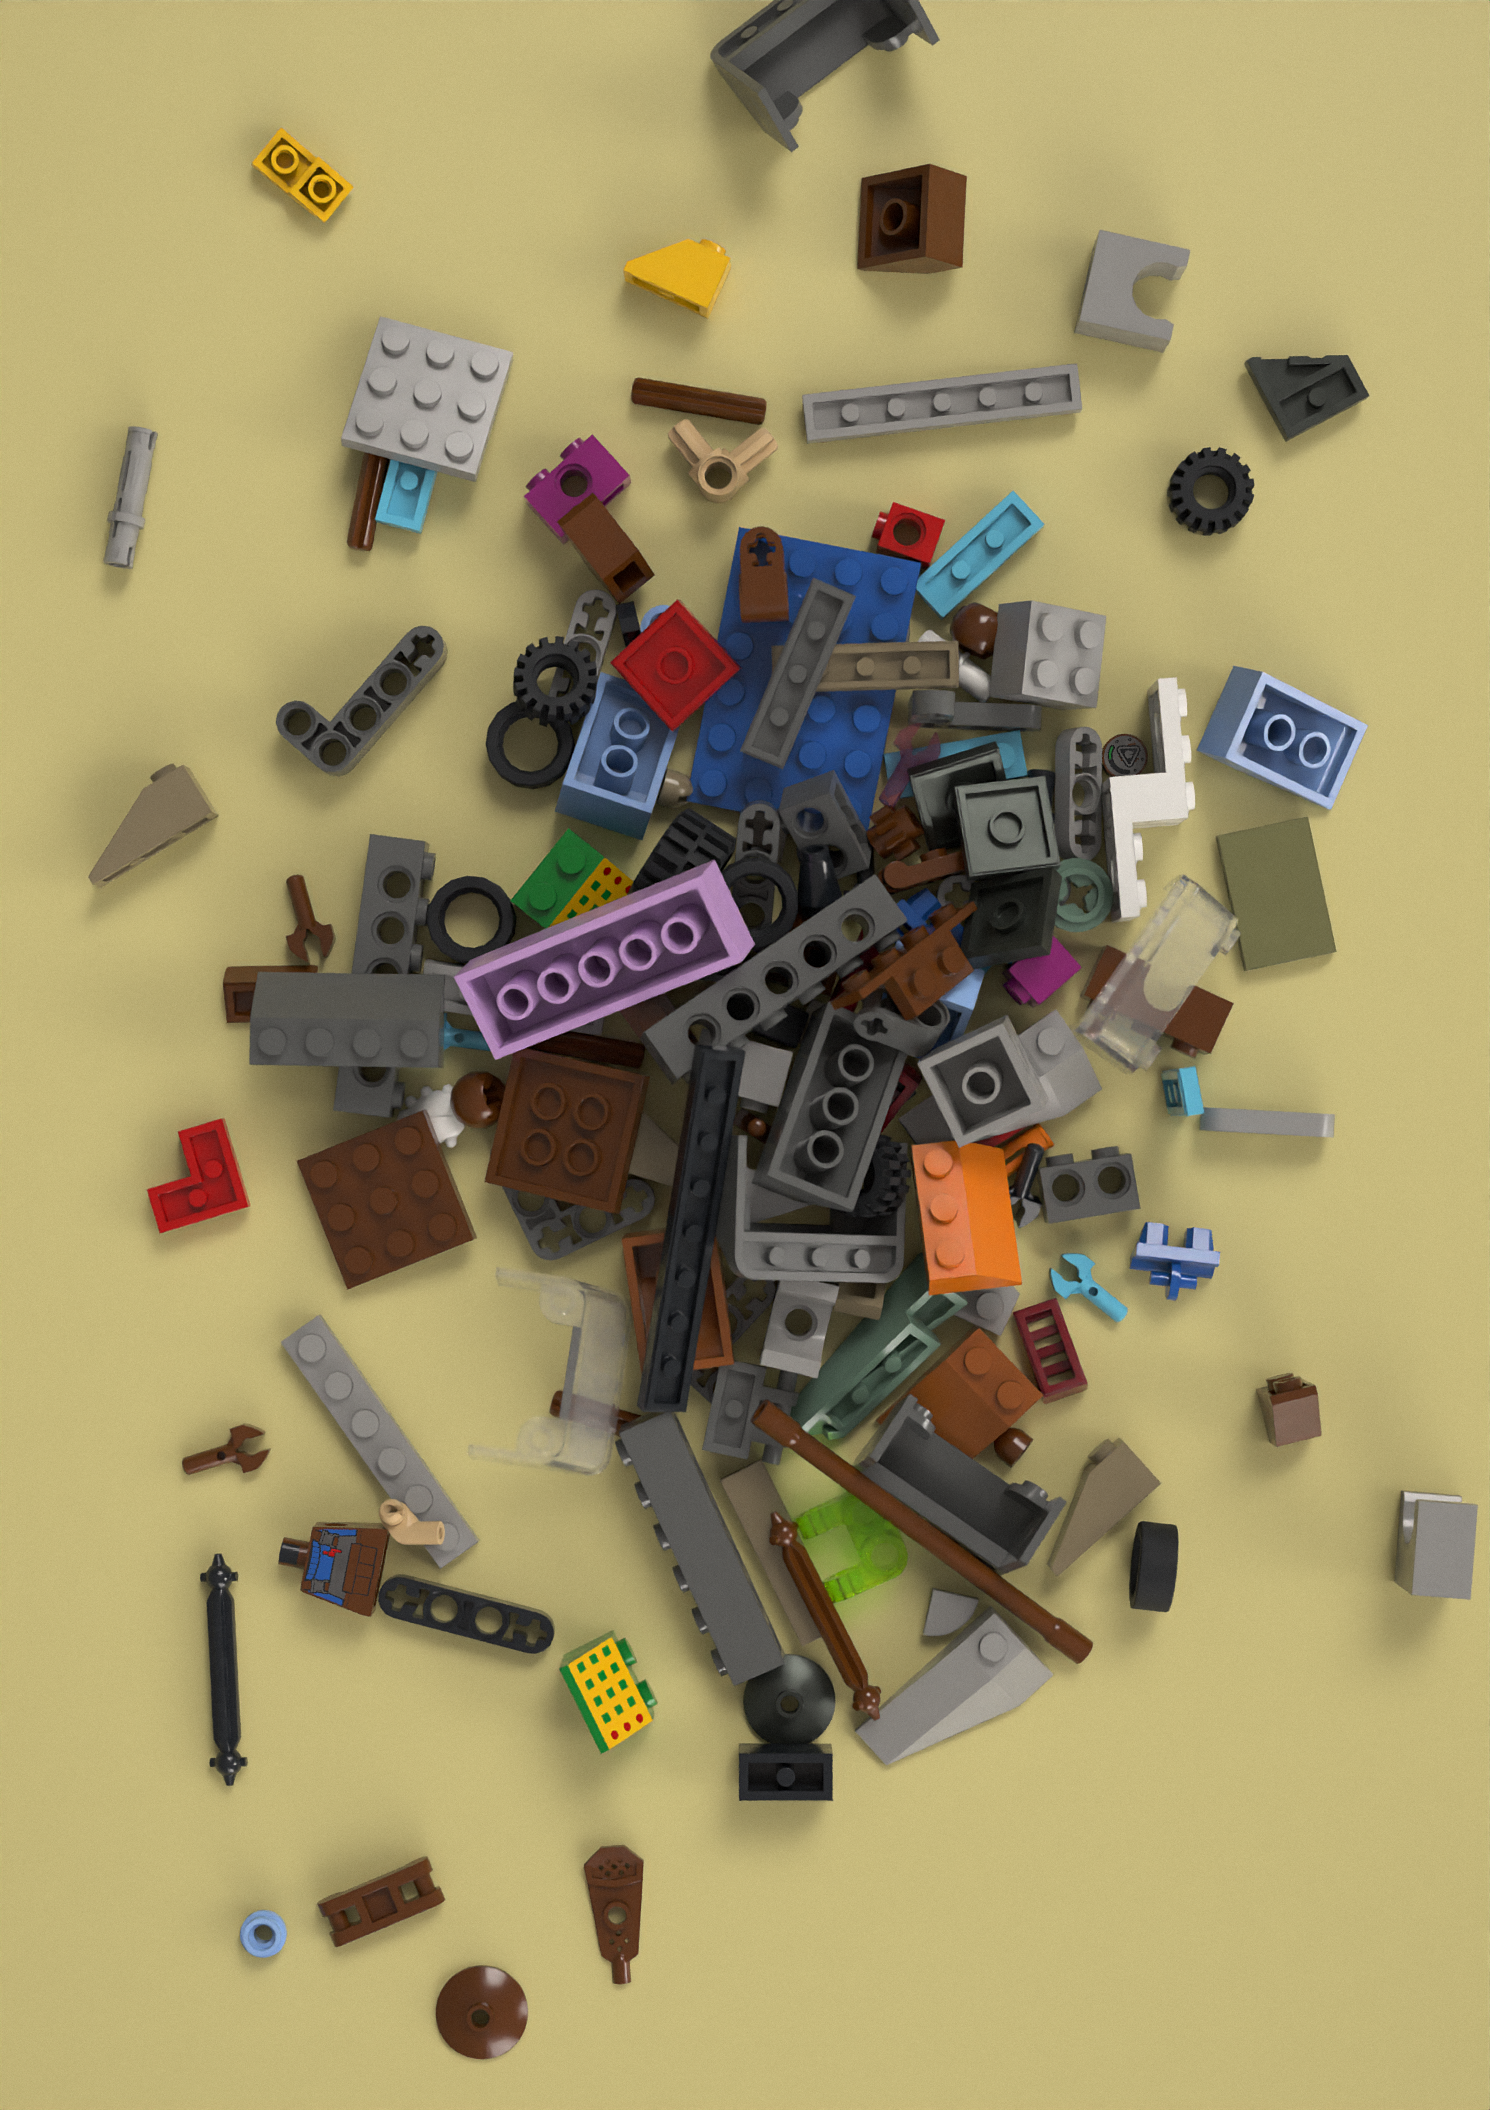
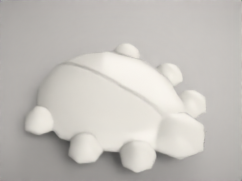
(439, 1111)

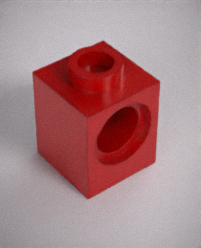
(927, 526)

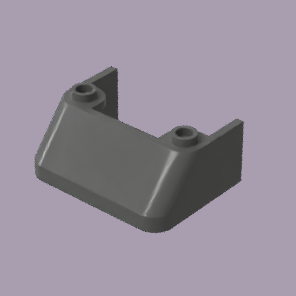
(800, 43)
(837, 1252)
(954, 1493)

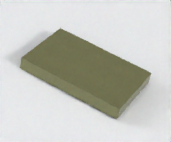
(1276, 893)

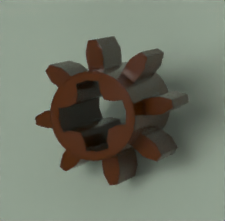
(895, 832)

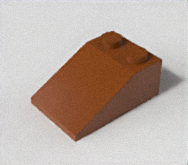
(642, 1262)
(972, 1393)

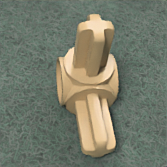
(705, 459)

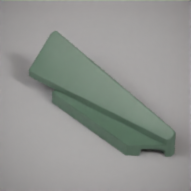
(876, 1356)

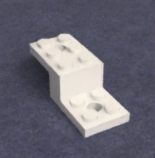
(1147, 798)

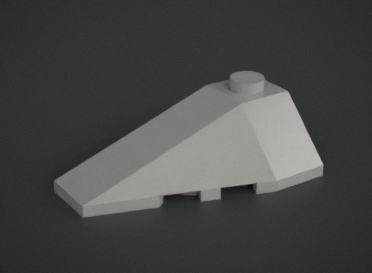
(1059, 1066)
(964, 1685)

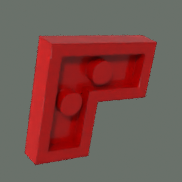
(214, 1181)

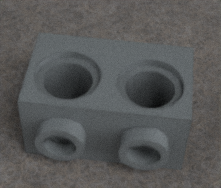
(833, 826)
(1088, 1198)

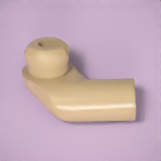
(407, 1527)

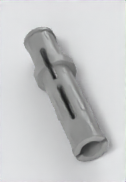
(128, 508)

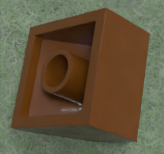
(912, 220)

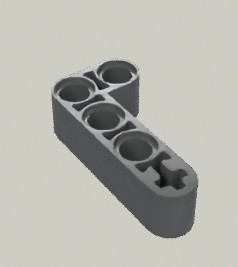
(369, 695)
(748, 890)

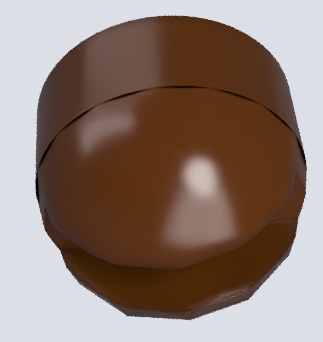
(1012, 1445)

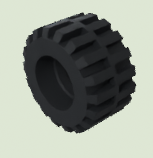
(685, 845)

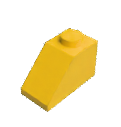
(683, 274)

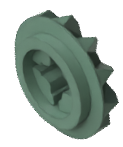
(1097, 901)

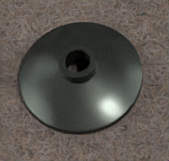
(795, 1678)

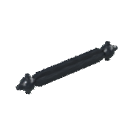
(223, 1669)

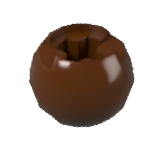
(975, 629)
(477, 1099)

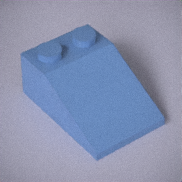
(1282, 736)
(617, 761)

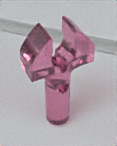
(899, 777)

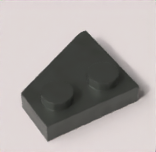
(1306, 389)

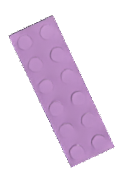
(605, 960)

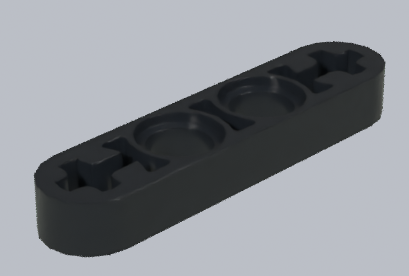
(465, 1622)

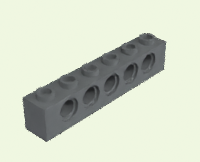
(385, 858)
(865, 904)

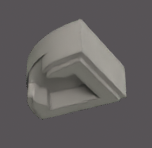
(948, 1612)

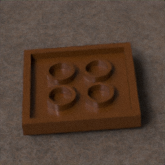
(567, 1129)
(386, 1199)

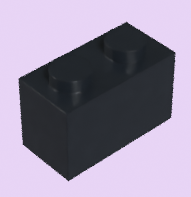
(785, 1772)

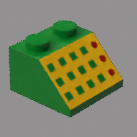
(570, 883)
(608, 1689)

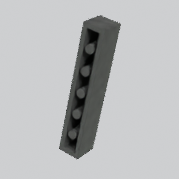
(702, 1546)

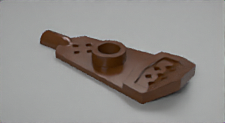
(616, 1891)

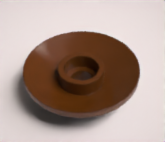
(488, 1990)

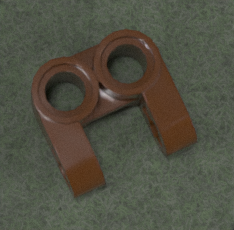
(763, 588)

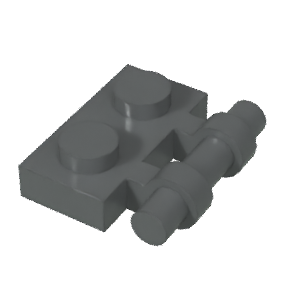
(733, 1404)

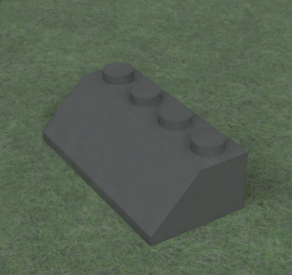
(348, 1020)
(830, 1113)

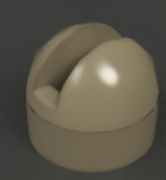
(674, 789)

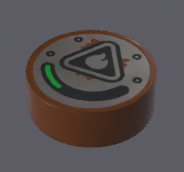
(1124, 756)

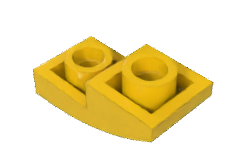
(302, 175)

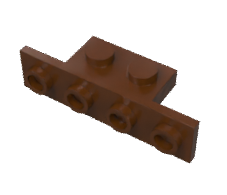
(920, 969)

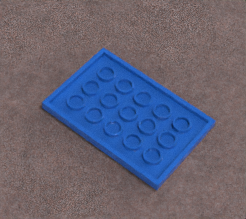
(841, 727)

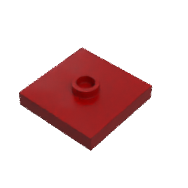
(675, 665)

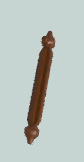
(825, 1616)

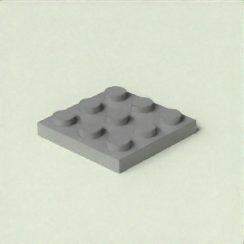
(427, 399)

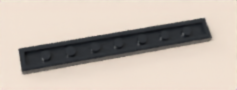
(690, 1228)

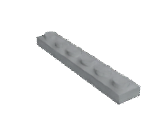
(942, 403)
(377, 1435)

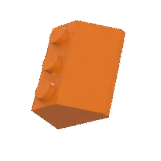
(964, 1217)

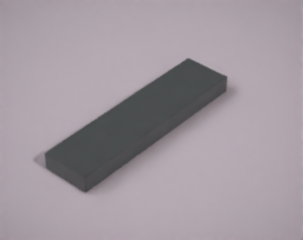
(797, 673)

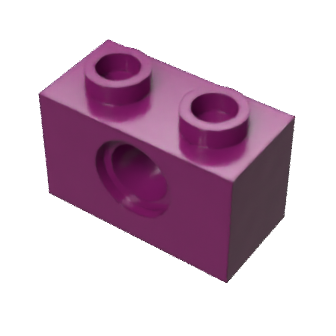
(582, 459)
(1039, 977)

